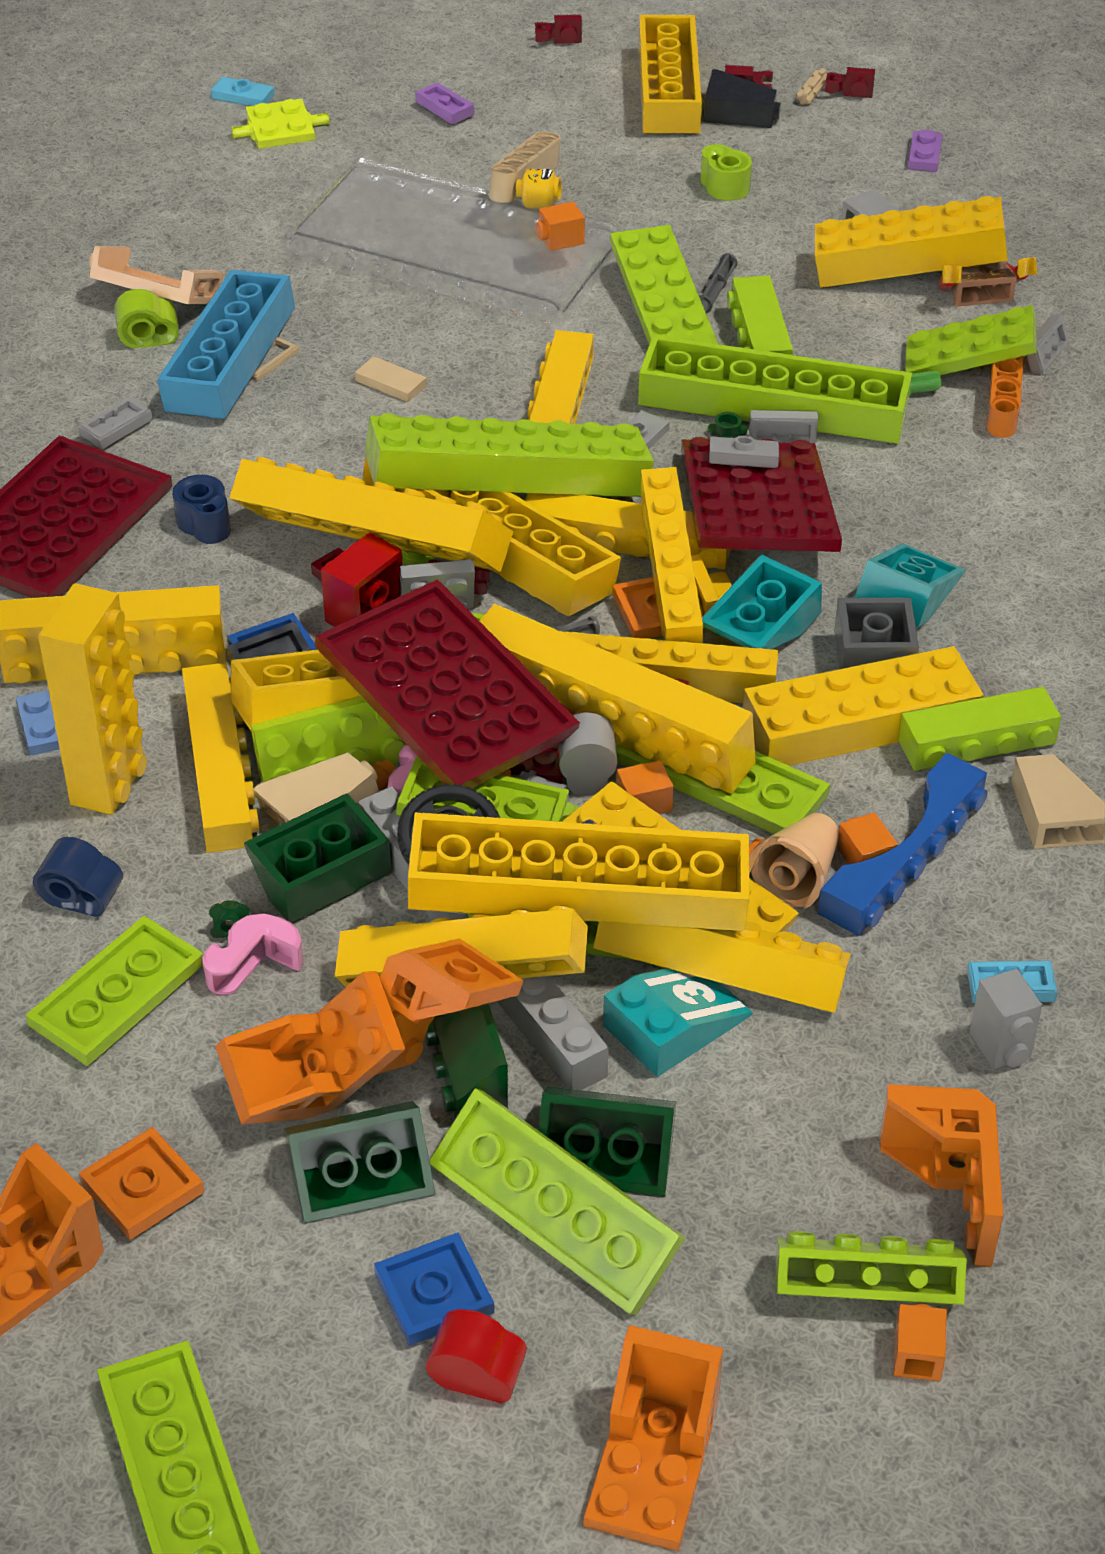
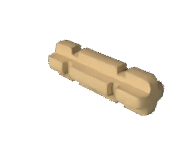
(812, 87)

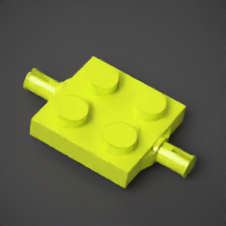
(280, 123)

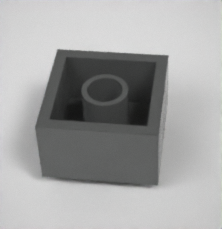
(874, 630)

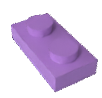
(444, 103)
(925, 150)

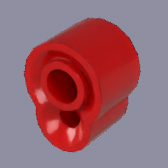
(476, 1356)

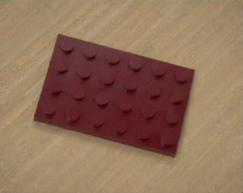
(761, 505)
(69, 513)
(446, 685)

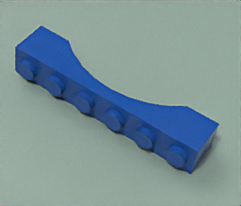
(862, 889)

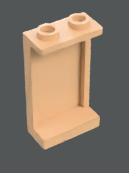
(112, 266)

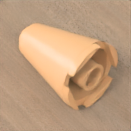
(796, 860)

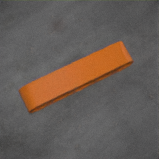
(1004, 397)

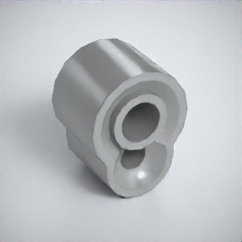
(588, 755)

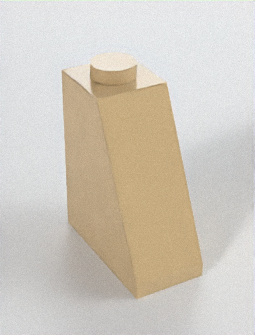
(314, 786)
(1057, 803)

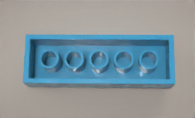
(226, 344)

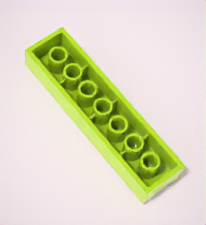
(724, 378)
(506, 455)

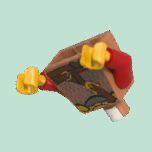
(985, 282)

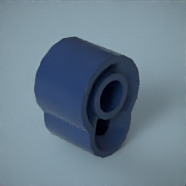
(202, 508)
(77, 877)

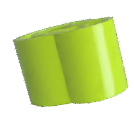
(725, 172)
(145, 319)

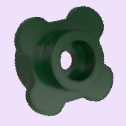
(727, 426)
(225, 911)

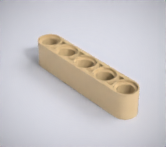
(537, 152)

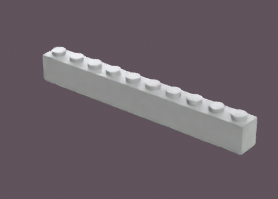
(541, 1008)

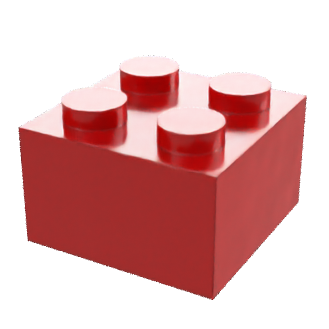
(360, 579)

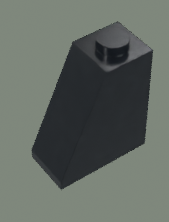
(739, 102)

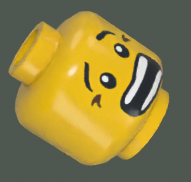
(539, 188)

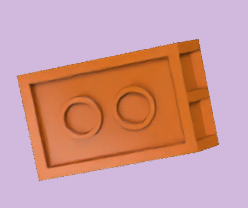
(439, 982)
(311, 1060)
(942, 1124)
(45, 1235)
(656, 1437)

